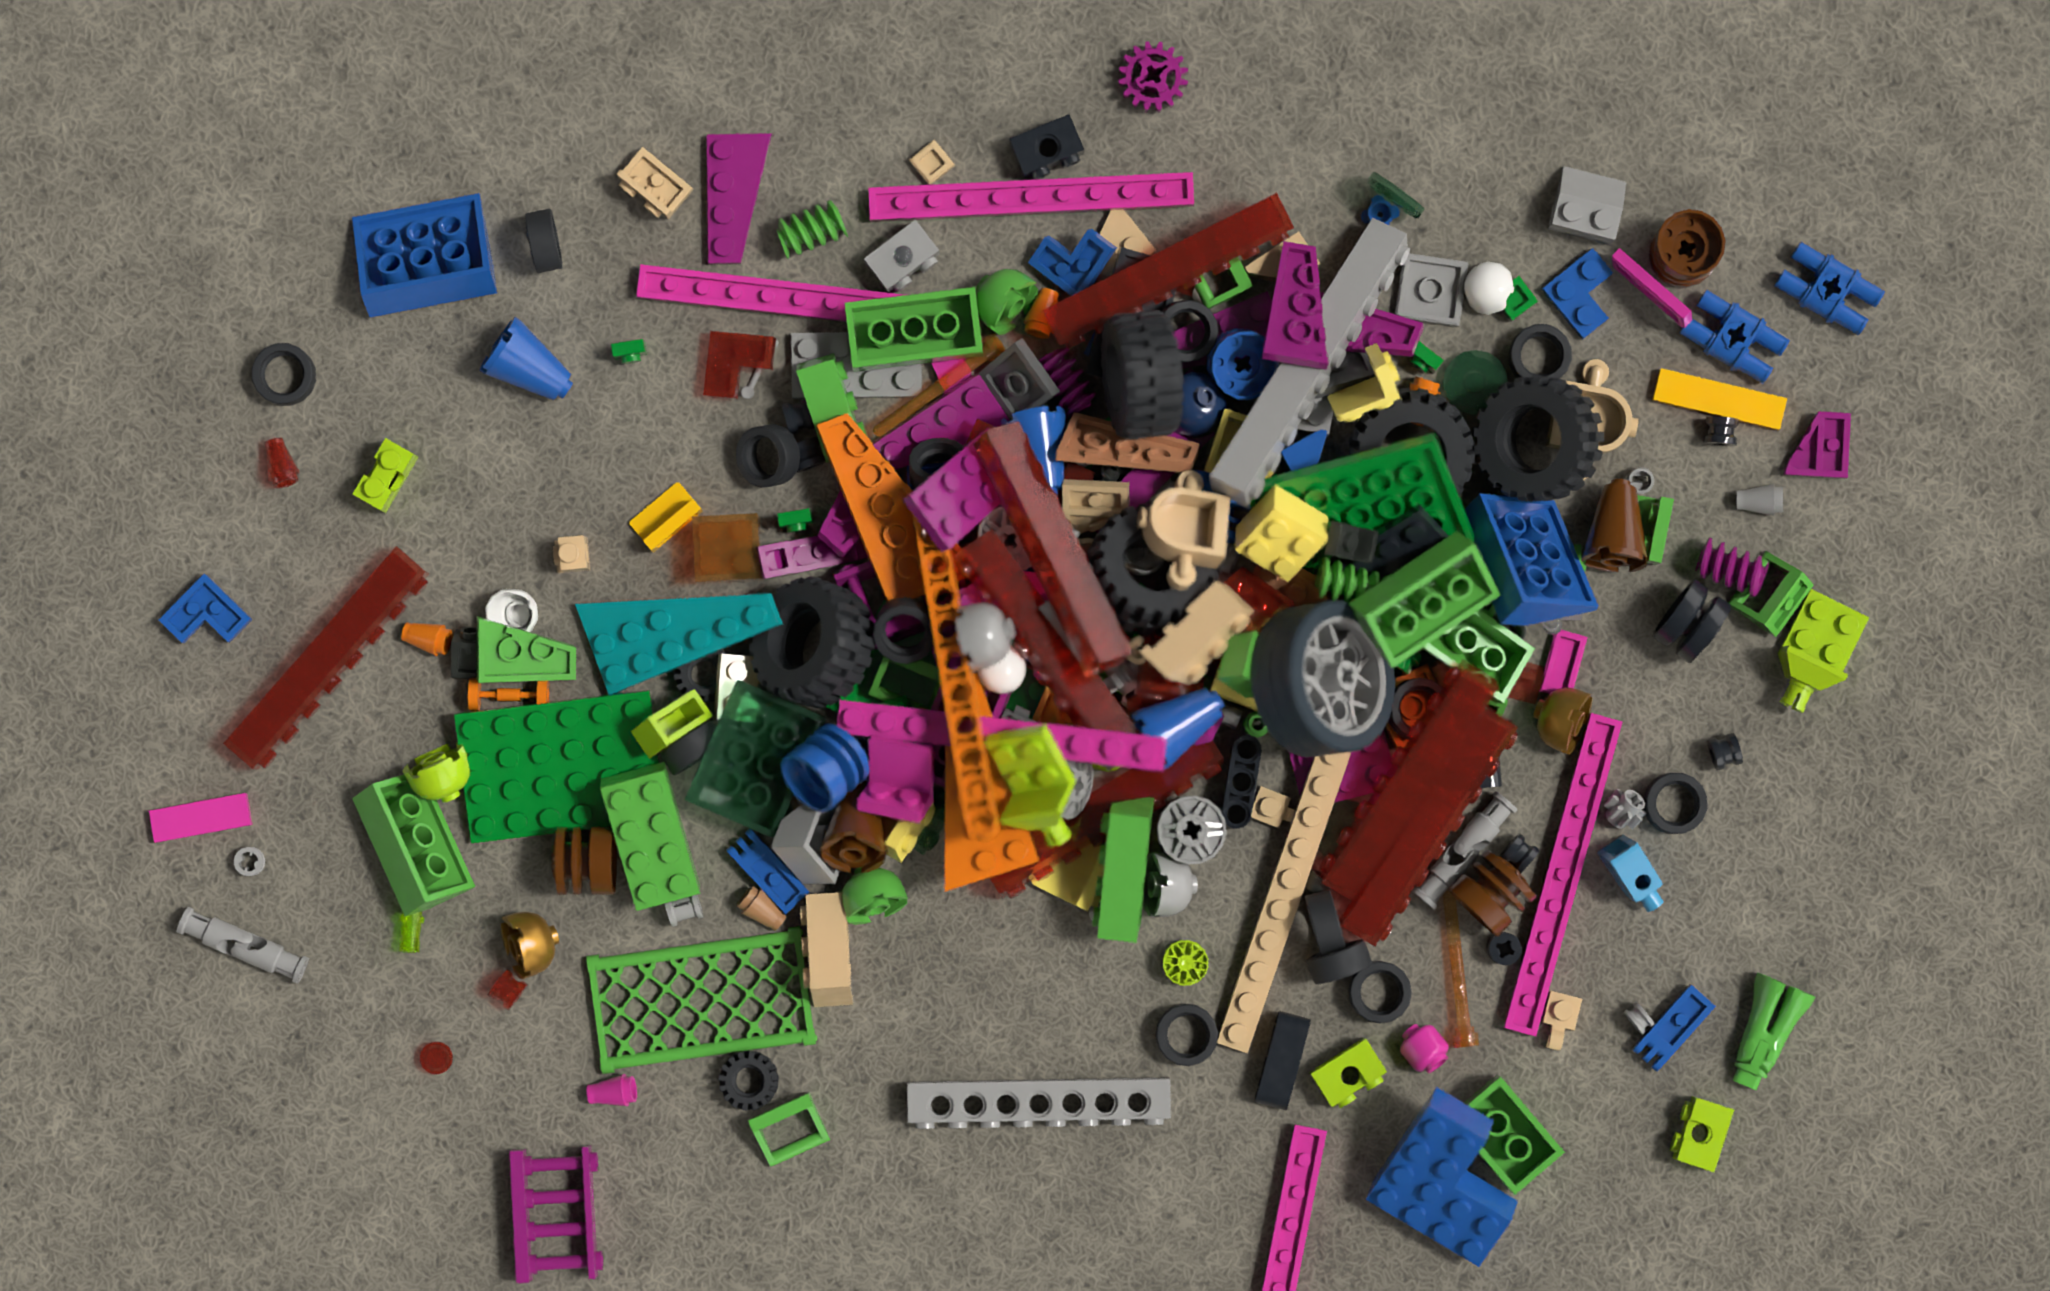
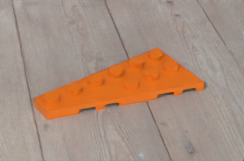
(878, 509)
(966, 857)

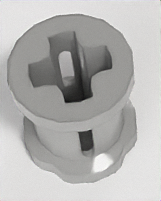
(684, 909)

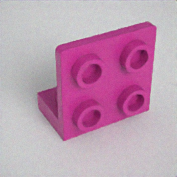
(898, 780)

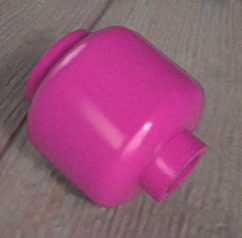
(1424, 1048)

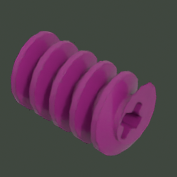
(1066, 381)
(1731, 567)

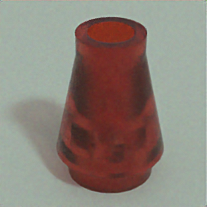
(280, 464)

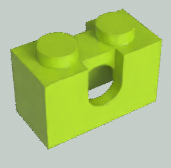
(375, 486)
(679, 720)
(1328, 1074)
(1706, 1152)

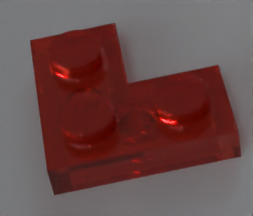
(728, 354)

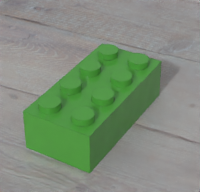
(913, 329)
(650, 836)

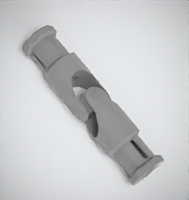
(1474, 838)
(218, 935)

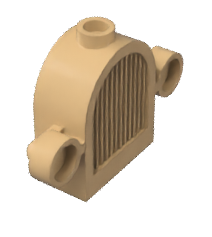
(1612, 407)
(1186, 528)

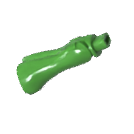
(1760, 1047)

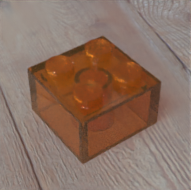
(726, 548)

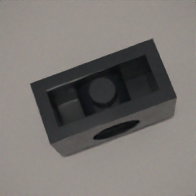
(1060, 133)

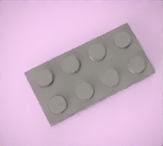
(876, 383)

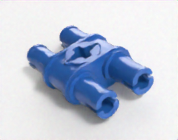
(1813, 294)
(1751, 331)

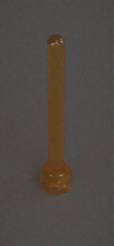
(992, 349)
(1464, 1034)

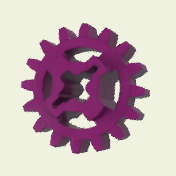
(1145, 64)

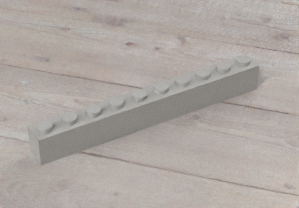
(1294, 387)

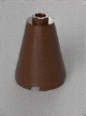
(1616, 531)
(854, 836)

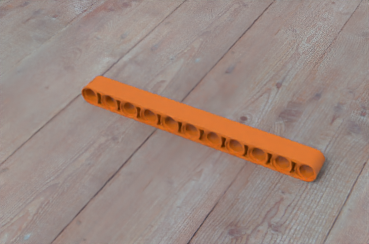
(953, 680)

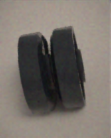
(1692, 620)

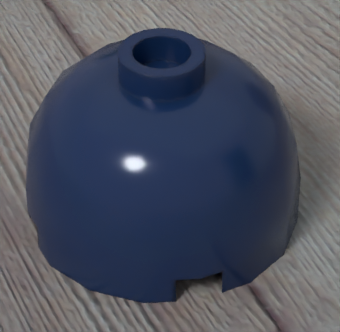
(1202, 405)

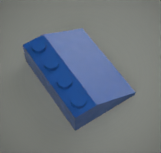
(423, 255)
(1529, 560)

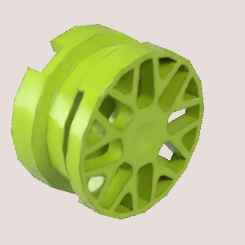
(1185, 962)

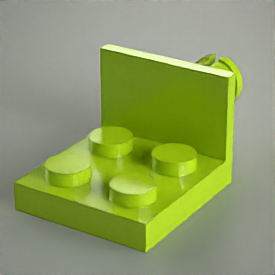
(1818, 647)
(1036, 779)

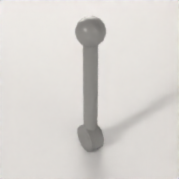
(748, 392)

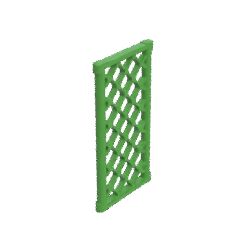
(718, 1047)

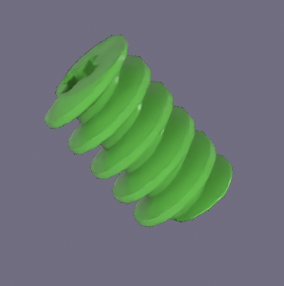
(810, 228)
(1344, 582)

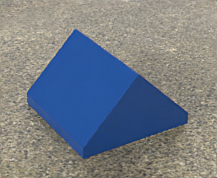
(1303, 453)

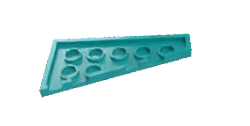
(656, 636)

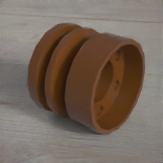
(1687, 230)
(585, 861)
(1492, 892)

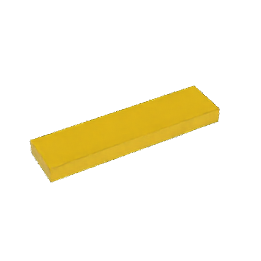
(1719, 399)

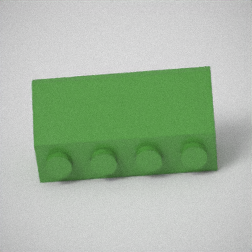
(1425, 598)
(1485, 646)
(413, 845)
(1124, 870)

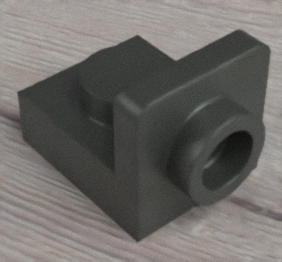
(1351, 542)
(464, 653)

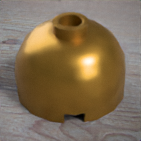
(1562, 718)
(529, 942)

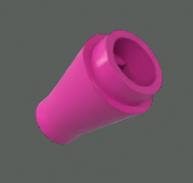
(613, 1091)

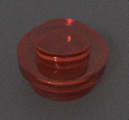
(436, 1058)

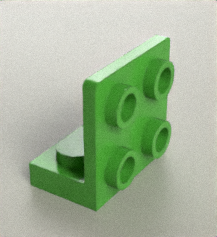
(1655, 524)

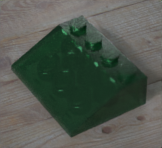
(744, 757)

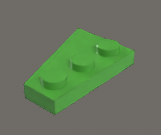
(520, 655)

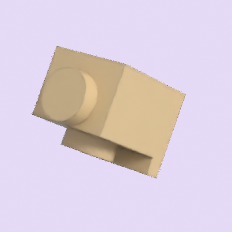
(571, 554)

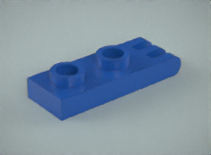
(769, 872)
(1674, 1026)

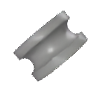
(239, 858)
(1639, 1018)

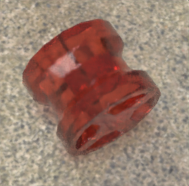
(507, 989)

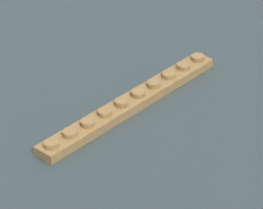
(1282, 900)

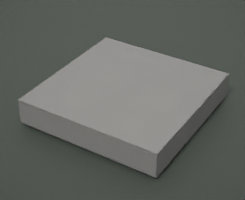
(1431, 289)

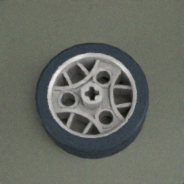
(1320, 681)

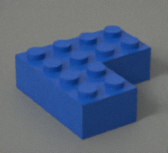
(1430, 1185)

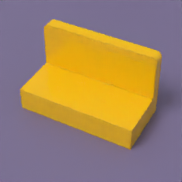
(665, 516)

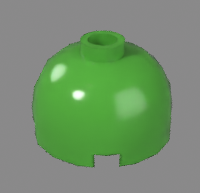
(1003, 297)
(872, 894)

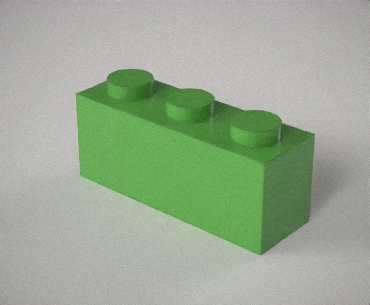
(826, 392)

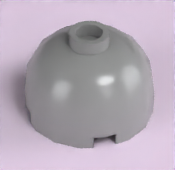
(984, 634)
(1168, 885)

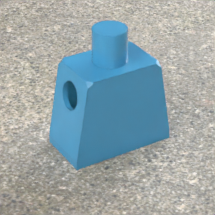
(1627, 862)

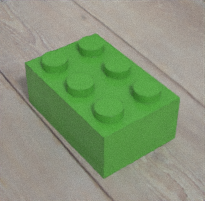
(1517, 1142)

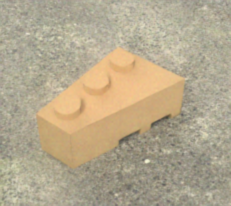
(1200, 635)
(827, 950)

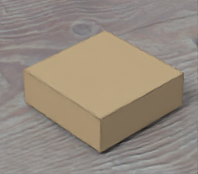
(932, 162)

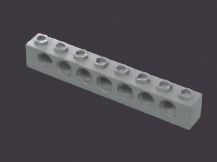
(923, 1092)

